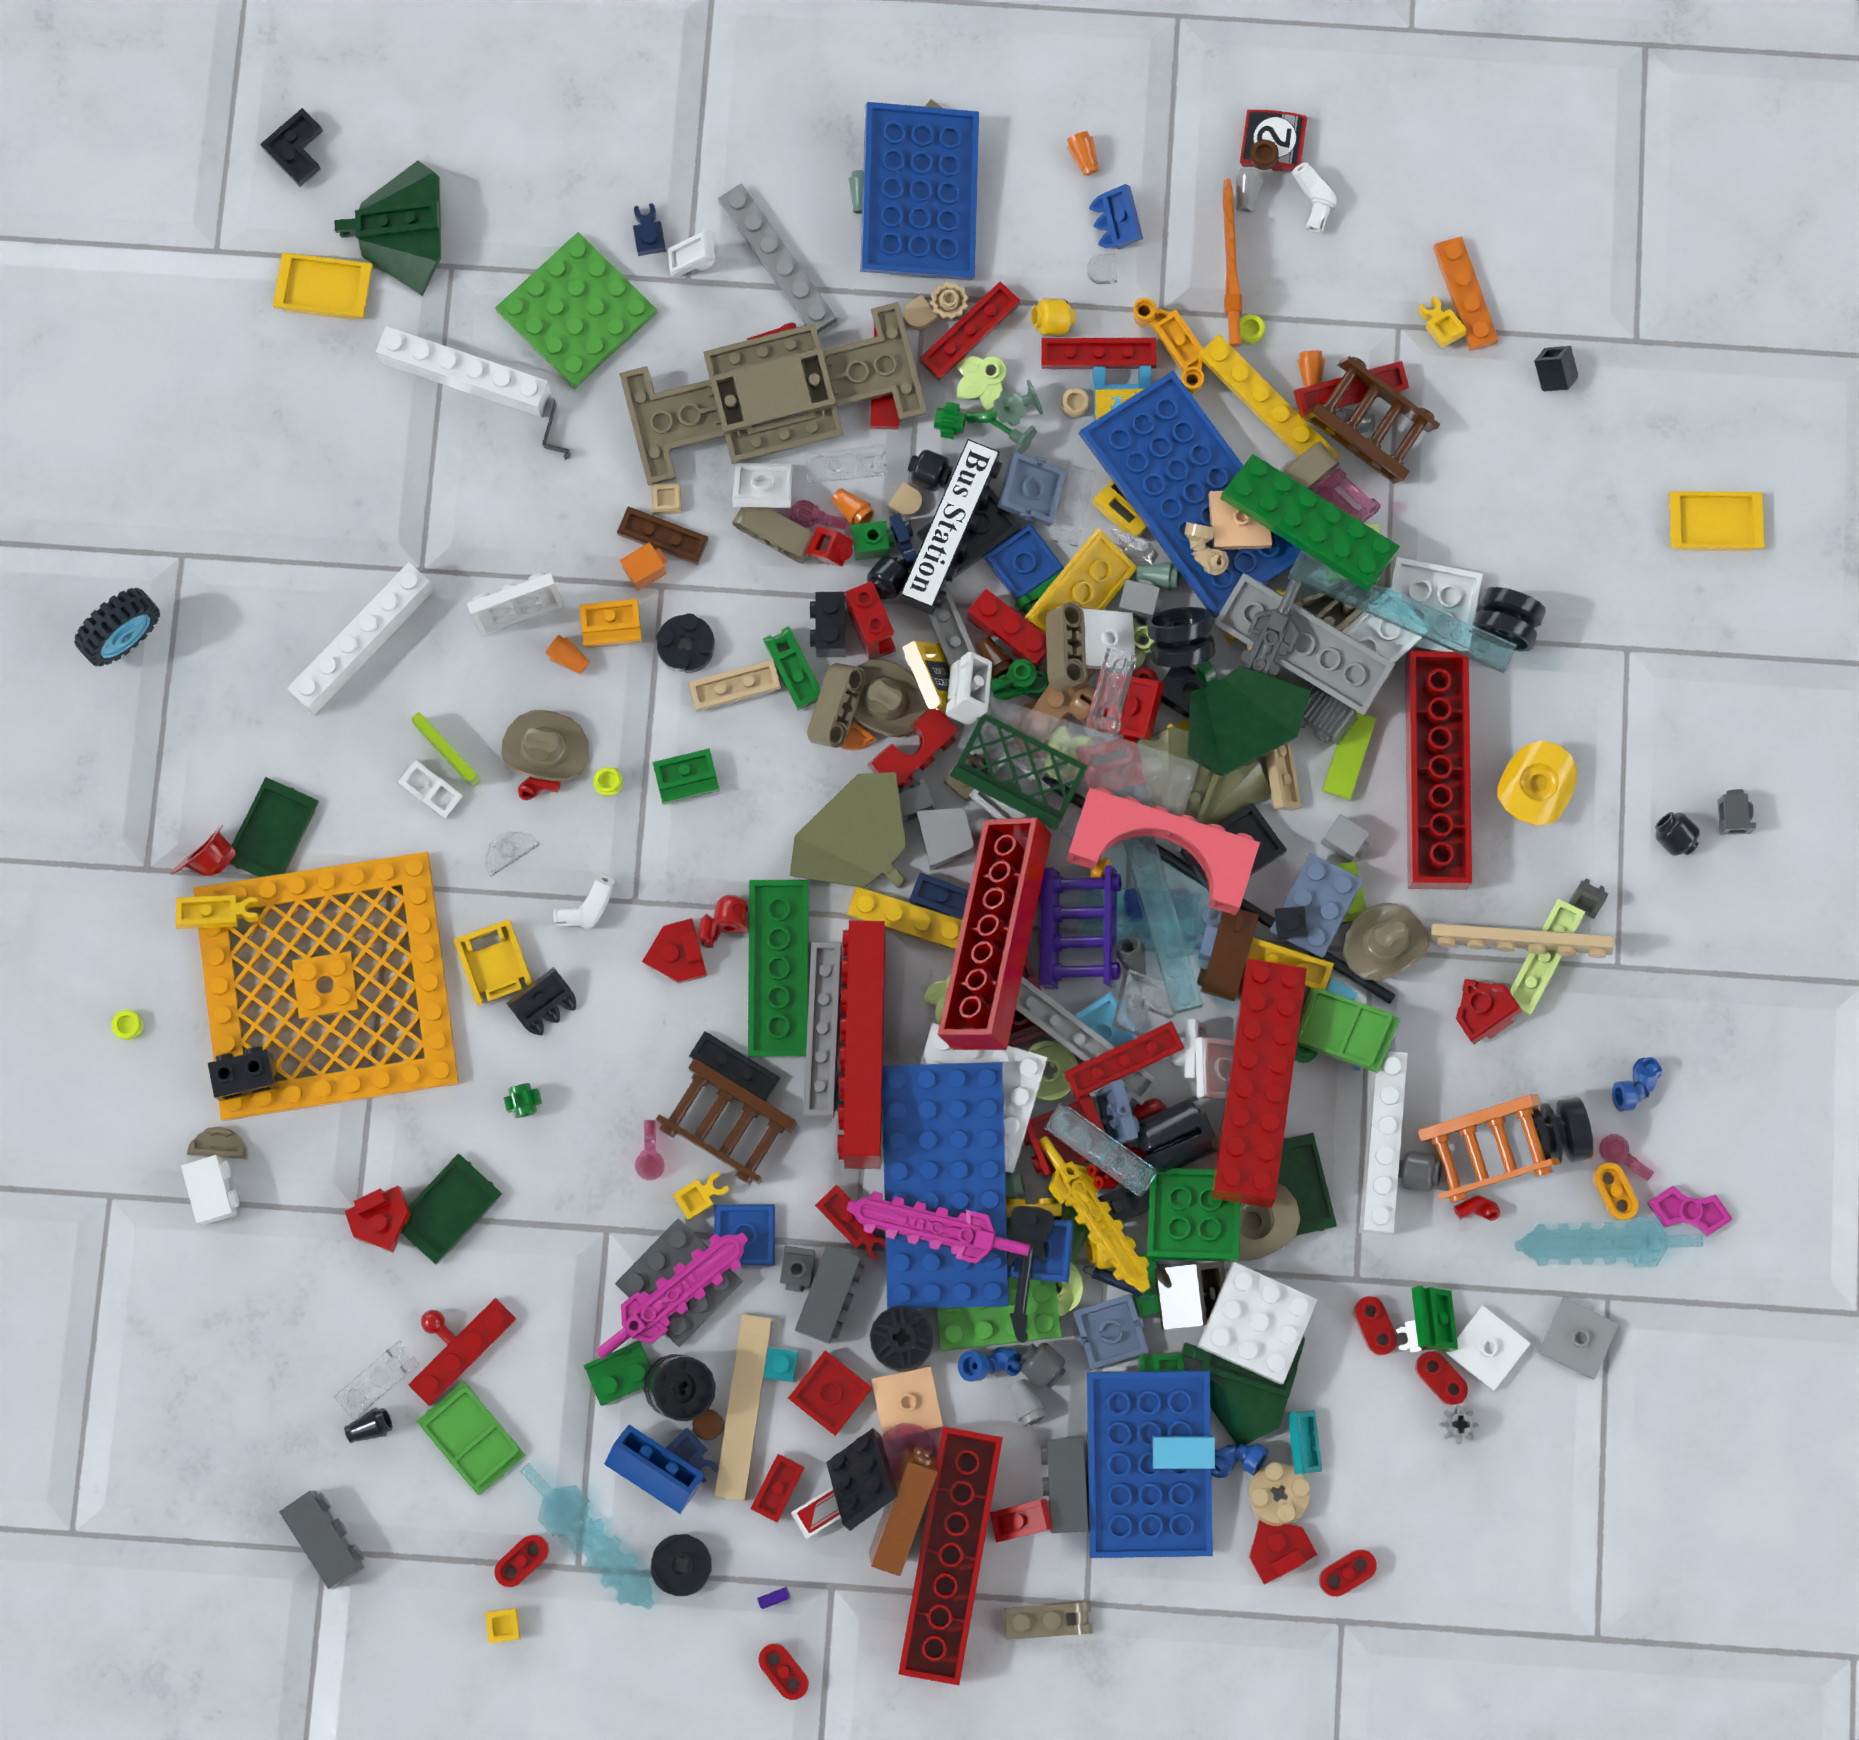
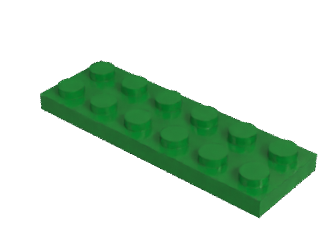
(1310, 522)
(778, 968)

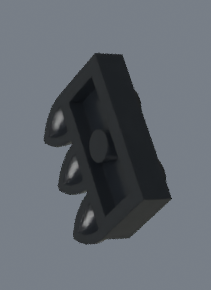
(542, 1000)

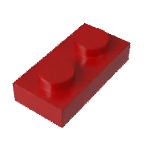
(777, 1488)
(1021, 1520)

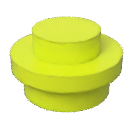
(607, 781)

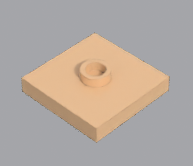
(1234, 528)
(907, 1399)

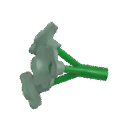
(1010, 409)

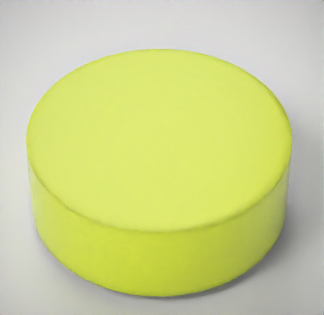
(1251, 329)
(127, 1025)

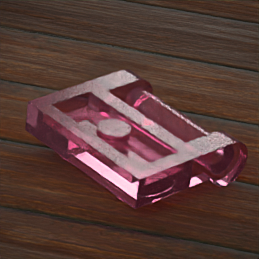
(1338, 478)

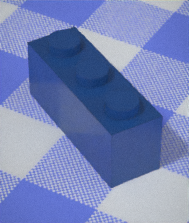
(654, 1469)

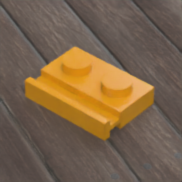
(610, 623)

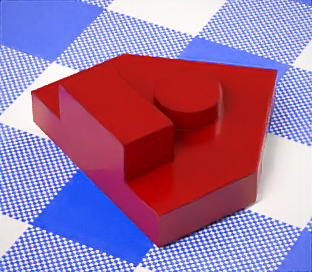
(677, 952)
(1486, 1009)
(379, 1218)
(1279, 1550)

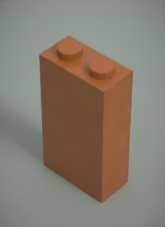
(903, 1514)

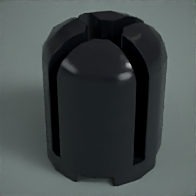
(1170, 1124)

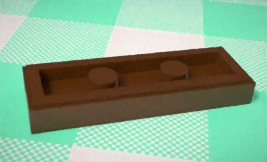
(662, 534)

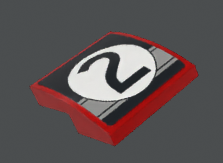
(1283, 129)

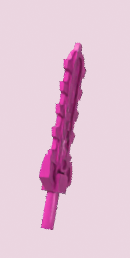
(968, 1235)
(647, 1315)

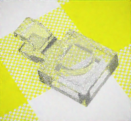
(1137, 548)

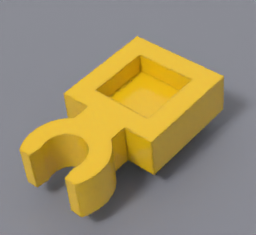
(1442, 325)
(696, 1198)

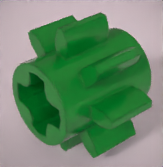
(950, 420)
(522, 1100)

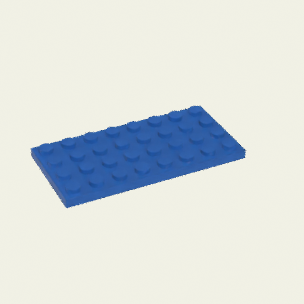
(1165, 464)
(950, 1153)

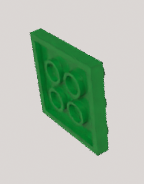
(1189, 1222)

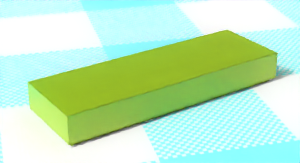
(445, 749)
(1349, 758)

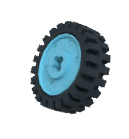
(117, 627)

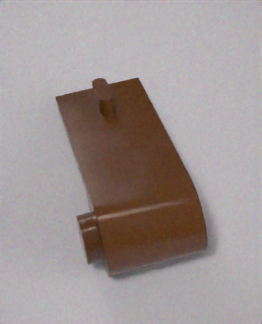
(1228, 955)

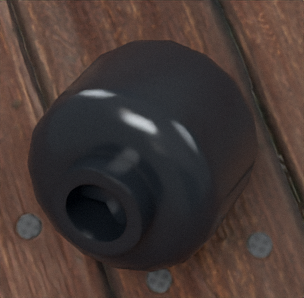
(930, 470)
(888, 577)
(1677, 833)

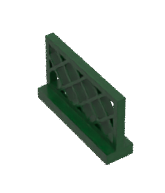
(1007, 794)

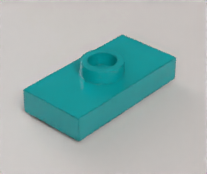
(1304, 1442)

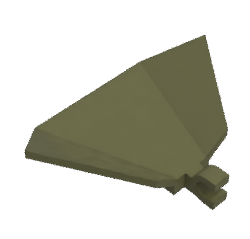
(1213, 796)
(854, 835)

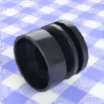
(1565, 1131)
(913, 1352)
(695, 1391)

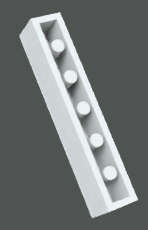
(463, 371)
(361, 638)
(1383, 1146)

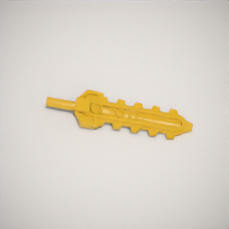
(1077, 1189)

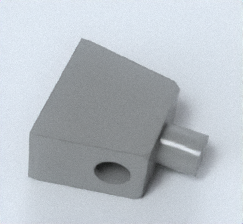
(947, 835)

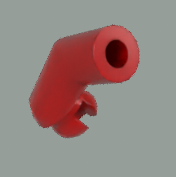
(1478, 1205)

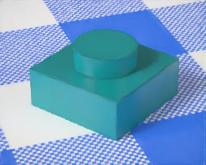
(780, 1364)

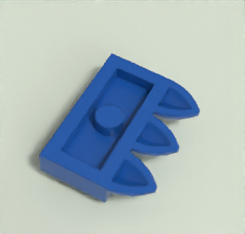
(1119, 218)

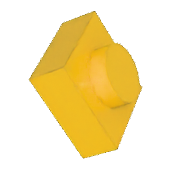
(502, 1625)

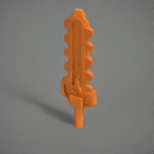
(1233, 298)

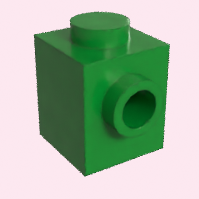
(871, 540)

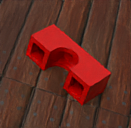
(999, 619)
(933, 731)

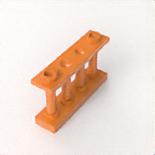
(1494, 1117)

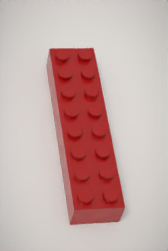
(1438, 770)
(995, 934)
(863, 1052)
(1259, 1083)
(950, 1556)

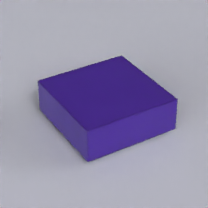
(774, 1597)

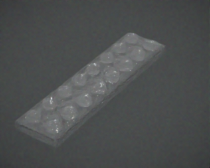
(1113, 762)

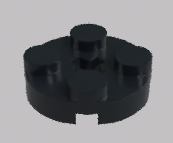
(689, 627)
(677, 1582)

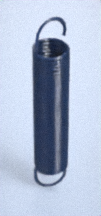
(1108, 1278)

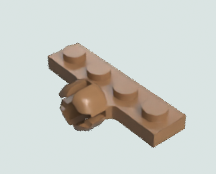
(1070, 702)

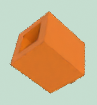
(644, 566)

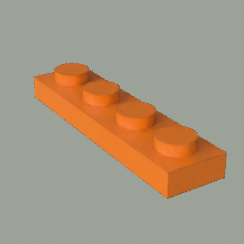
(1465, 293)

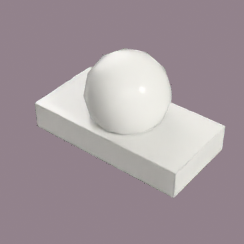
(692, 254)
(1187, 1056)

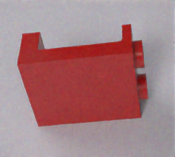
(870, 620)
(1036, 1131)

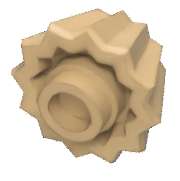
(949, 301)

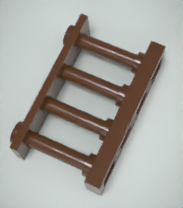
(1347, 432)
(727, 1093)

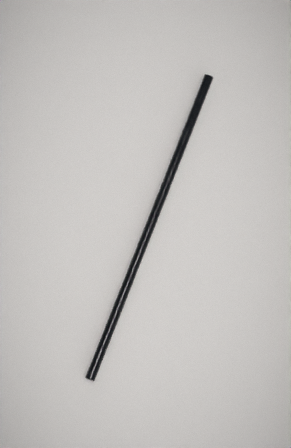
(1264, 918)

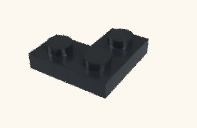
(287, 146)

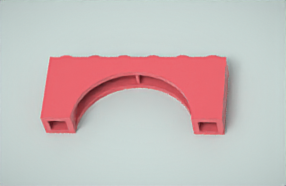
(1222, 855)

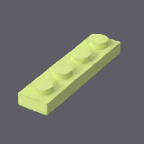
(1540, 967)

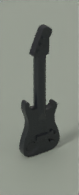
(1031, 1227)

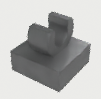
(1588, 898)

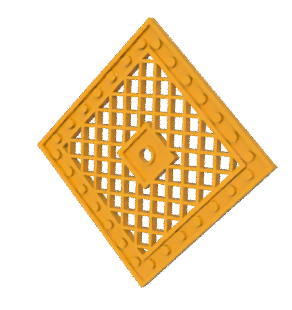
(221, 985)

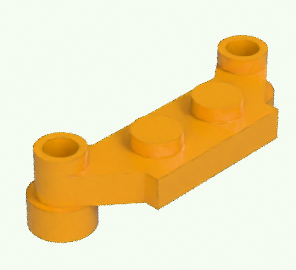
(1175, 338)

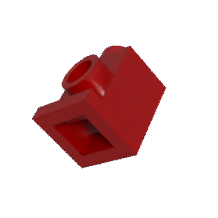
(838, 548)

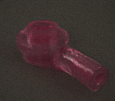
(808, 514)
(1616, 1150)
(649, 1163)

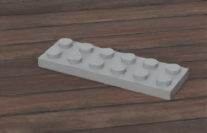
(1321, 652)

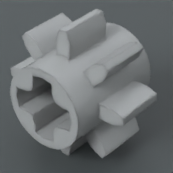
(1452, 1431)

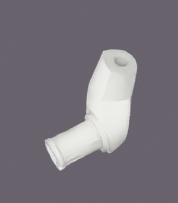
(1318, 192)
(592, 908)

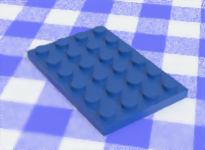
(919, 191)
(1129, 1502)

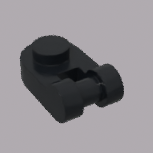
(1131, 1203)

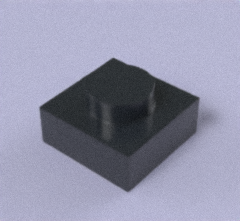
(1290, 923)

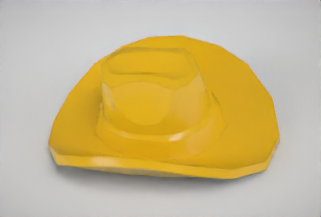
(1538, 783)

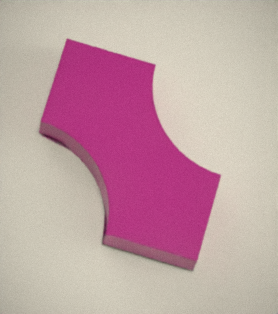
(1675, 1207)

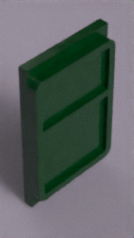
(272, 829)
(1305, 1180)
(449, 1208)

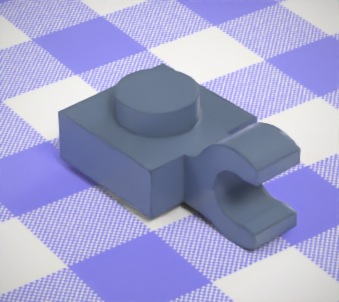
(1206, 940)

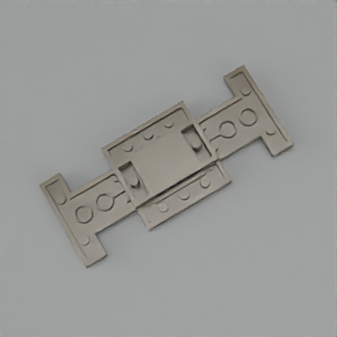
(771, 381)

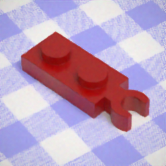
(834, 1208)

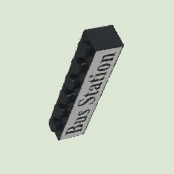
(950, 527)

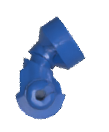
(1645, 1075)
(976, 1365)
(1250, 1456)

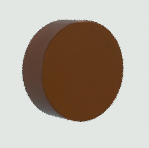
(1264, 154)
(708, 1425)

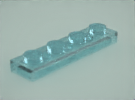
(1101, 1149)

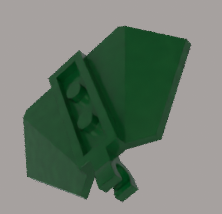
(401, 227)
(1241, 717)
(1242, 1399)

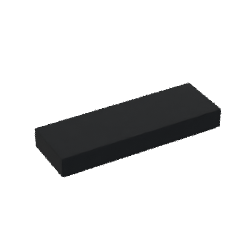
(735, 1066)

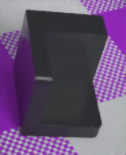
(1556, 368)

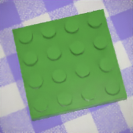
(576, 310)
(993, 1326)

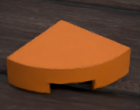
(857, 738)

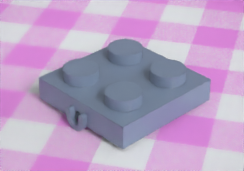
(1031, 488)
(1114, 1106)
(1110, 1331)

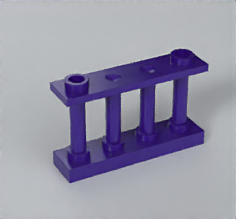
(1052, 942)

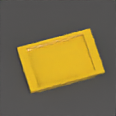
(322, 286)
(1716, 521)

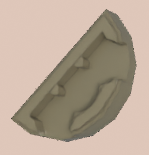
(218, 1142)

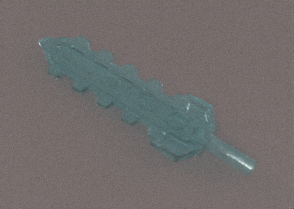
(1640, 1242)
(565, 1512)

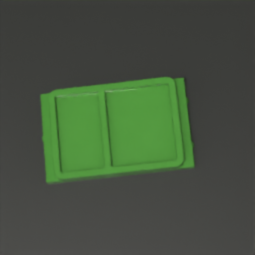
(1346, 1029)
(471, 1438)

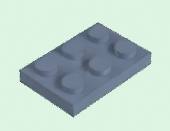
(1327, 896)

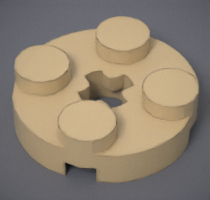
(1294, 1487)

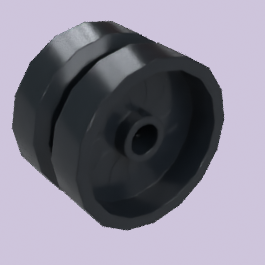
(1510, 616)
(1181, 637)

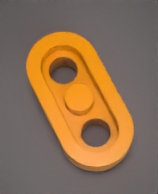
(1617, 1190)

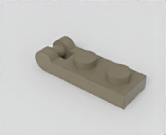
(1046, 1620)

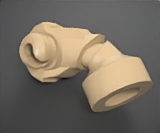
(1210, 559)

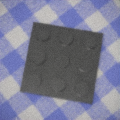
(658, 1261)

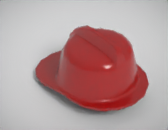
(210, 857)

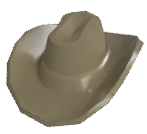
(889, 699)
(545, 746)
(1384, 942)
(1268, 1229)

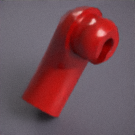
(533, 786)
(1148, 1108)

